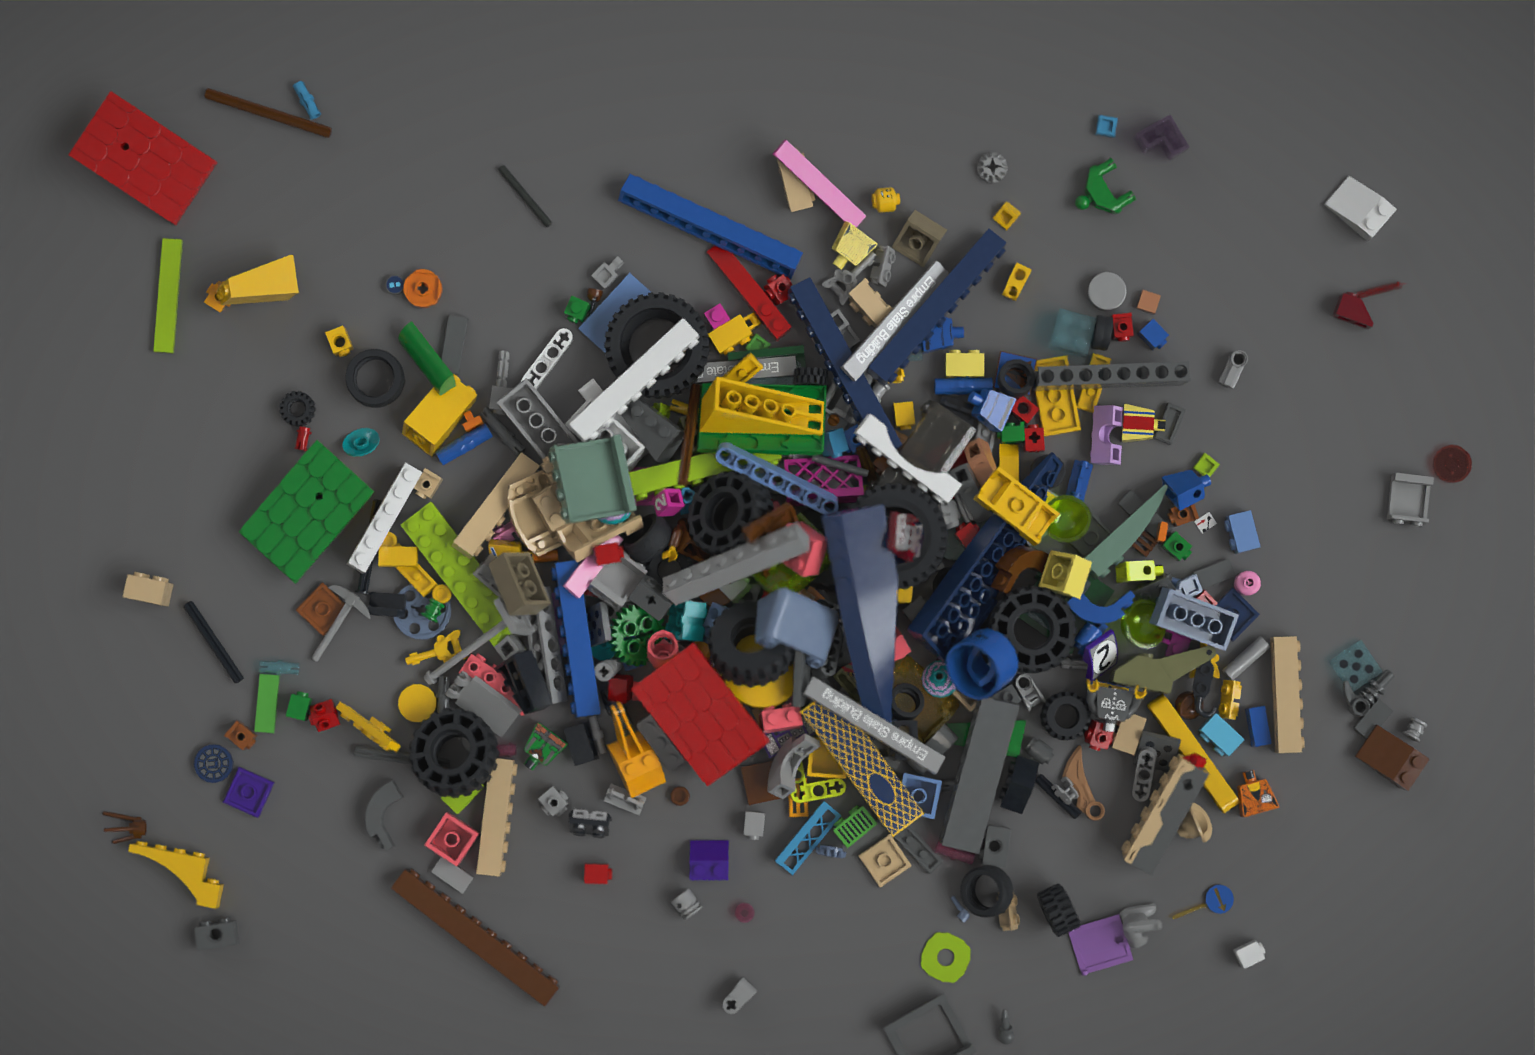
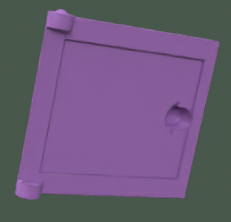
(1096, 944)

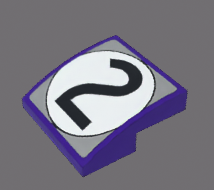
(1101, 655)

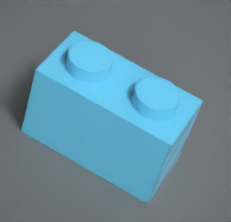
(1220, 735)

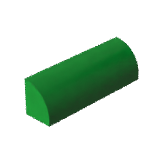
(426, 359)

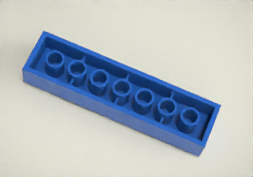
(577, 644)

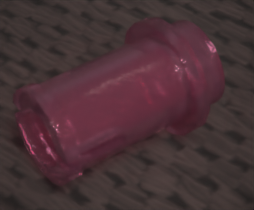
(507, 750)

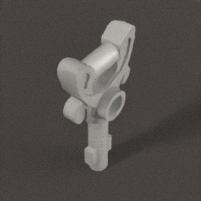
(848, 278)

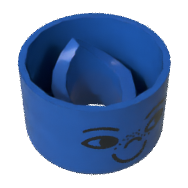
(971, 673)

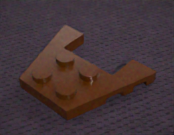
(768, 524)

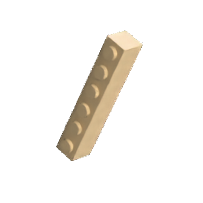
(492, 509)
(1286, 694)
(495, 819)

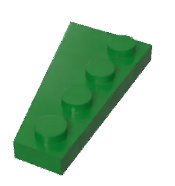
(1015, 743)

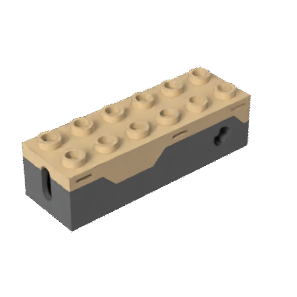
(1165, 812)

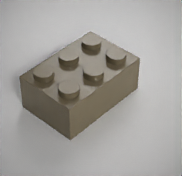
(519, 583)

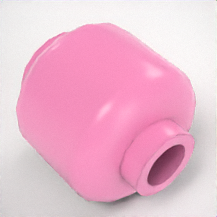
(1243, 588)

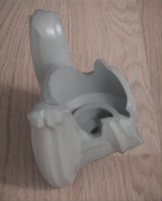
(1136, 922)

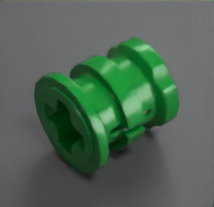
(432, 610)

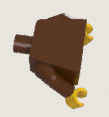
(684, 544)

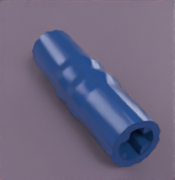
(961, 385)
(464, 444)

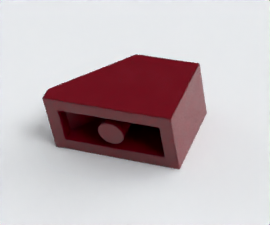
(1352, 310)

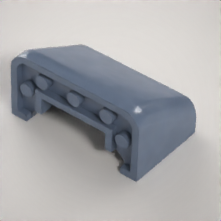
(797, 623)

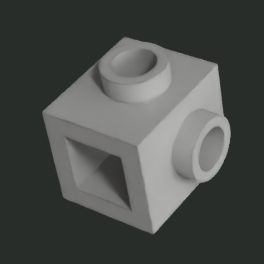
(546, 800)

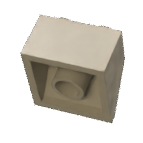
(919, 238)

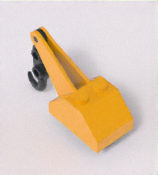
(632, 754)

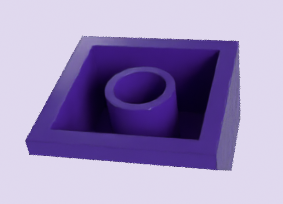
(709, 859)

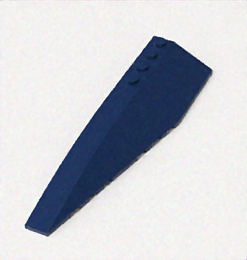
(965, 593)
(867, 599)

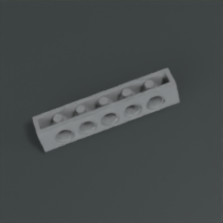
(546, 650)

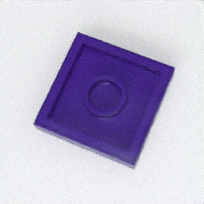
(248, 792)

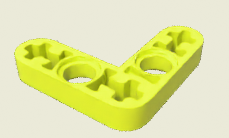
(808, 788)

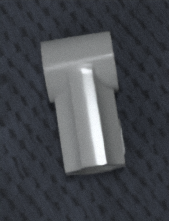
(1232, 370)

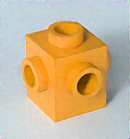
(212, 299)

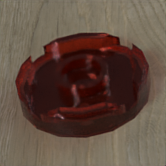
(1452, 464)

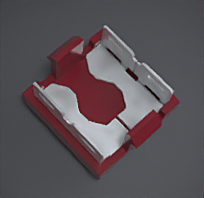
(903, 536)

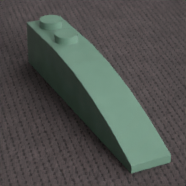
(1118, 542)

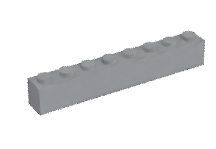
(736, 564)

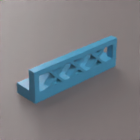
(805, 829)

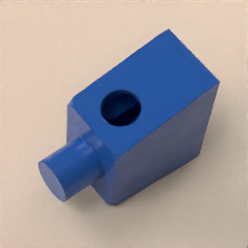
(1185, 488)

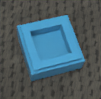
(1106, 126)

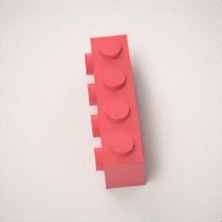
(477, 666)

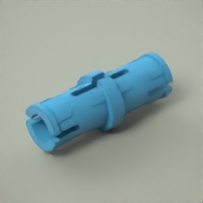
(306, 100)

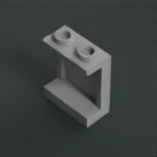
(1409, 499)
(617, 581)

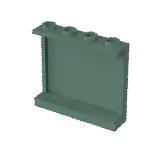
(592, 480)

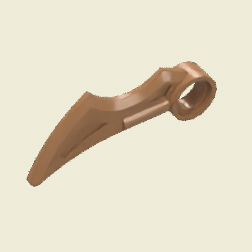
(1075, 772)

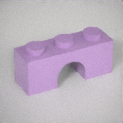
(1104, 420)

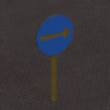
(1218, 900)

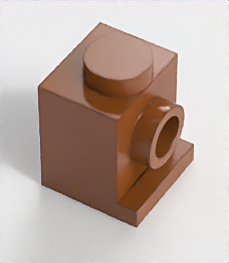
(1175, 518)
(237, 728)

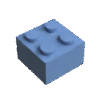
(924, 792)

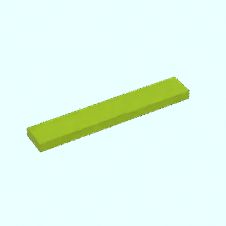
(168, 295)

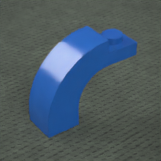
(1088, 612)

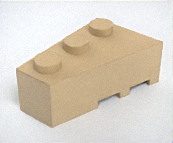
(796, 193)
(868, 303)

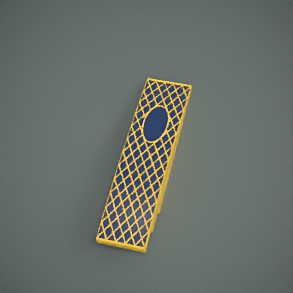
(864, 768)

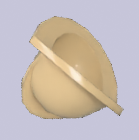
(1196, 824)

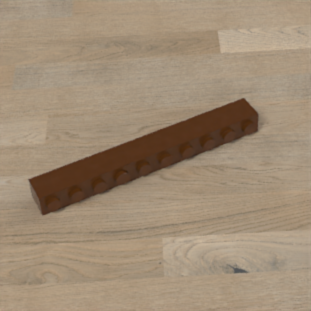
(476, 937)

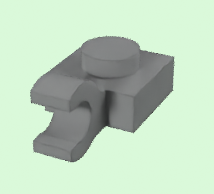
(606, 274)

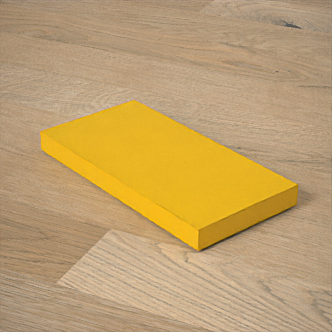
(1057, 407)

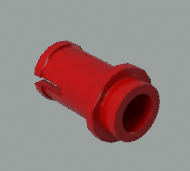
(302, 438)

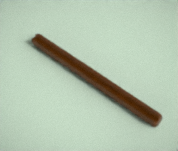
(267, 112)
(689, 433)

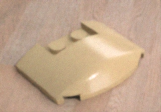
(527, 517)

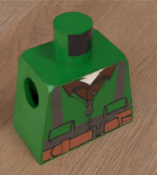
(543, 746)

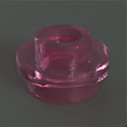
(738, 912)

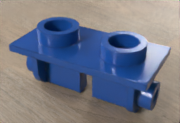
(1079, 479)

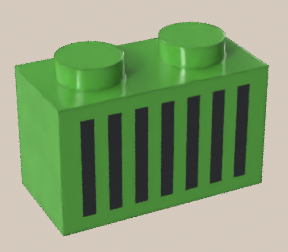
(854, 826)

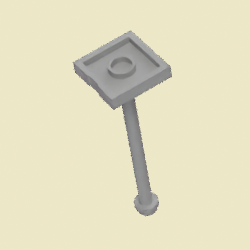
(516, 624)

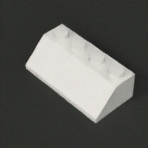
(632, 447)

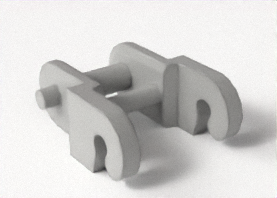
(1063, 794)

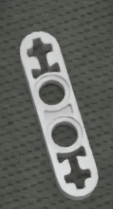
(544, 358)

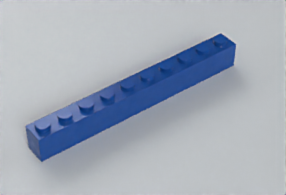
(710, 226)

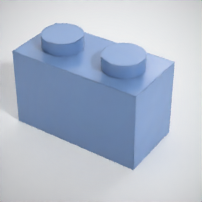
(1242, 532)

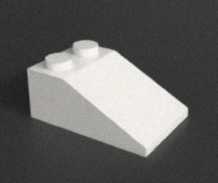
(1360, 208)

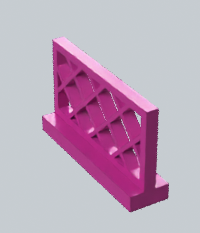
(844, 495)

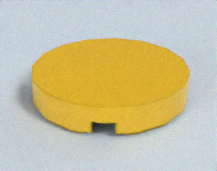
(417, 702)

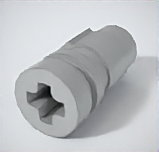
(608, 668)

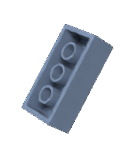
(1194, 618)

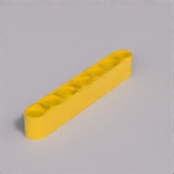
(1176, 728)

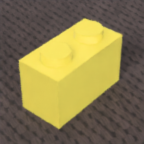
(964, 364)

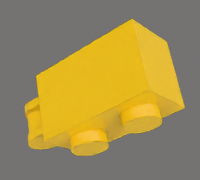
(733, 333)

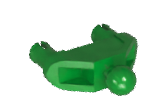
(1099, 193)

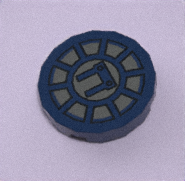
(213, 763)

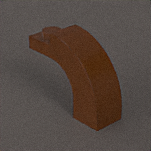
(1014, 562)

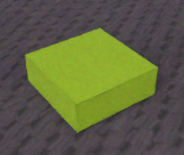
(1206, 465)

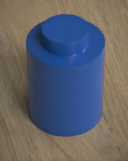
(1086, 636)

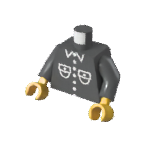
(1112, 703)

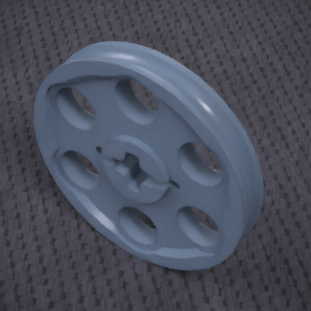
(413, 617)

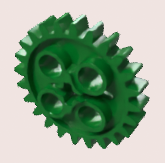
(634, 618)

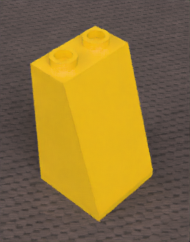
(262, 284)
(438, 416)

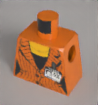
(1255, 795)

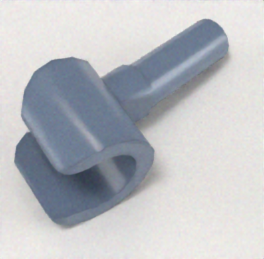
(963, 914)

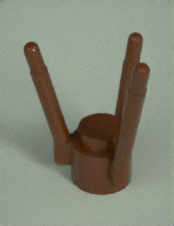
(137, 827)

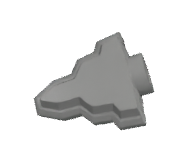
(950, 512)

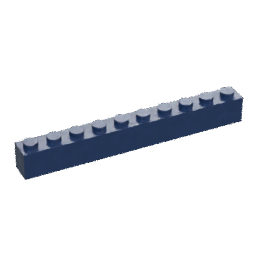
(936, 307)
(836, 352)

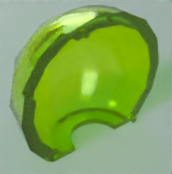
(1072, 521)
(1136, 625)

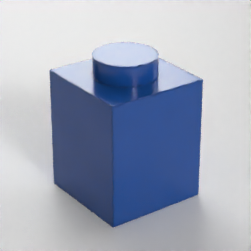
(1153, 335)

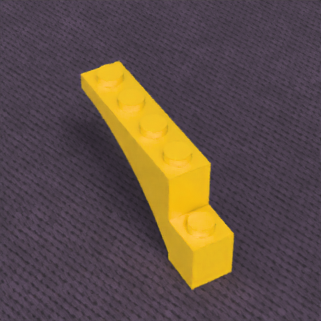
(188, 868)

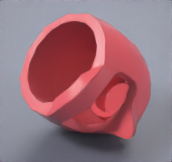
(663, 651)

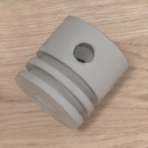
(686, 904)

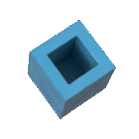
(835, 443)

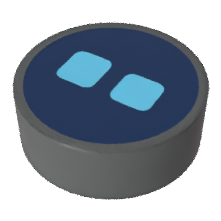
(394, 285)

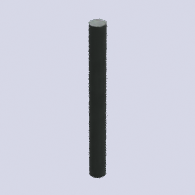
(525, 196)

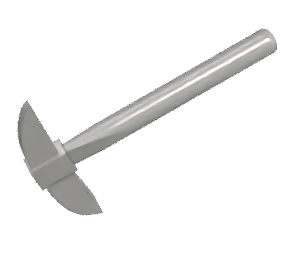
(351, 600)

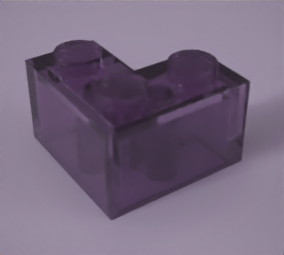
(1163, 133)

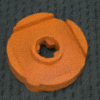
(416, 280)

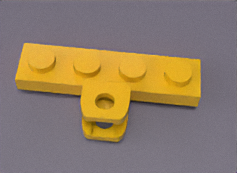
(373, 728)

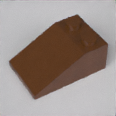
(1392, 758)

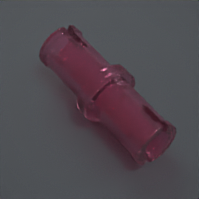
(955, 854)

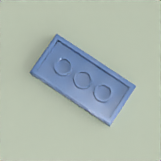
(597, 323)

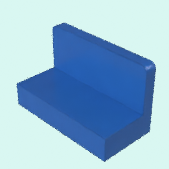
(1258, 726)

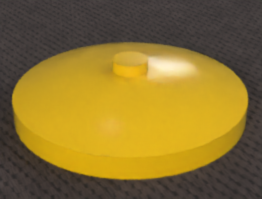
(765, 696)

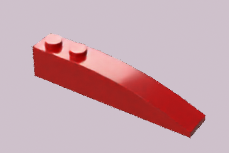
(750, 292)

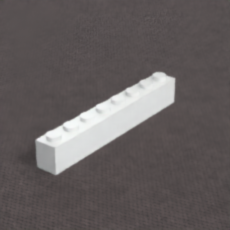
(634, 380)

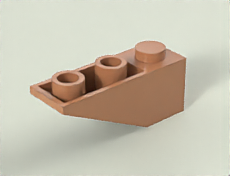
(980, 459)

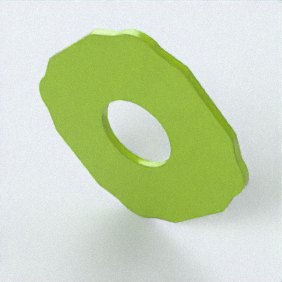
(961, 957)

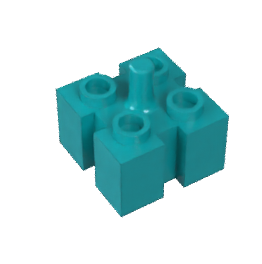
(687, 621)

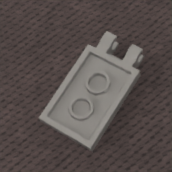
(484, 702)

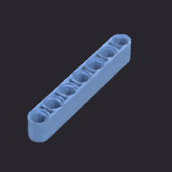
(771, 471)

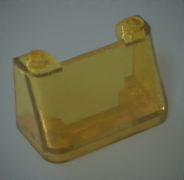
(935, 711)

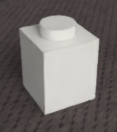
(1249, 953)

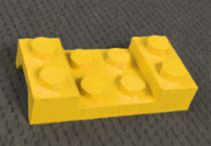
(1016, 505)

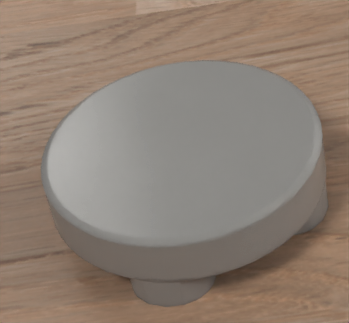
(1107, 291)

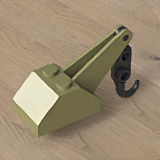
(1160, 673)

